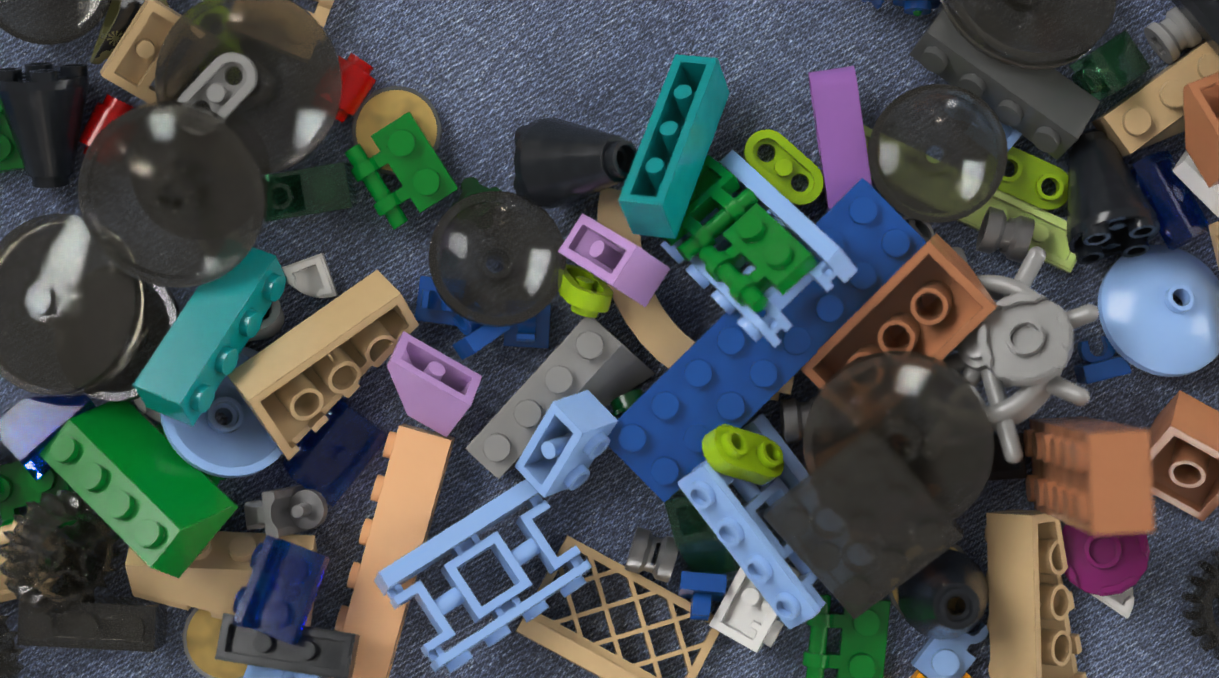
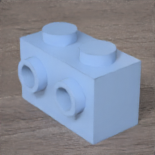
(566, 444)

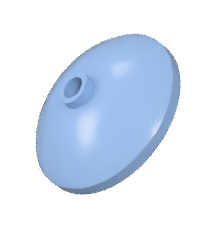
(1147, 323)
(220, 449)

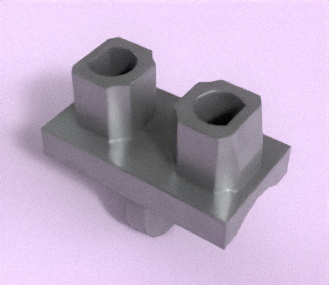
(286, 511)

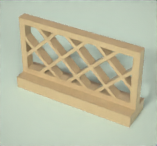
(597, 659)

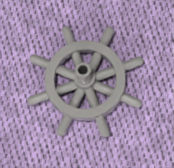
(1028, 399)

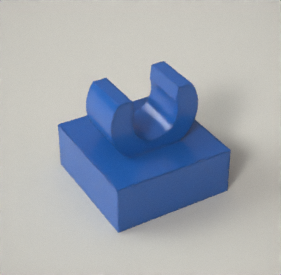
(431, 306)
(531, 333)
(476, 336)
(1101, 366)
(702, 590)

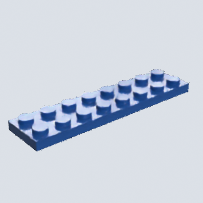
(732, 376)

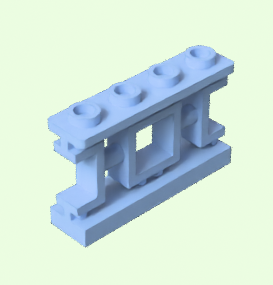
(832, 258)
(749, 537)
(465, 546)

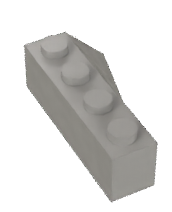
(583, 361)

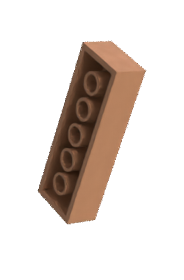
(1091, 474)

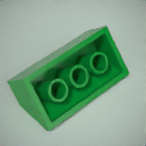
(139, 485)

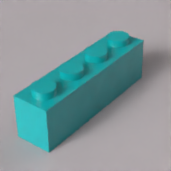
(674, 146)
(209, 338)

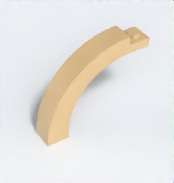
(648, 323)

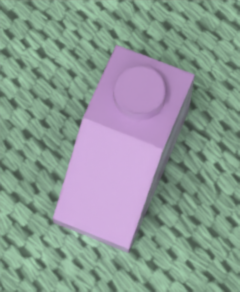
(614, 259)
(431, 384)

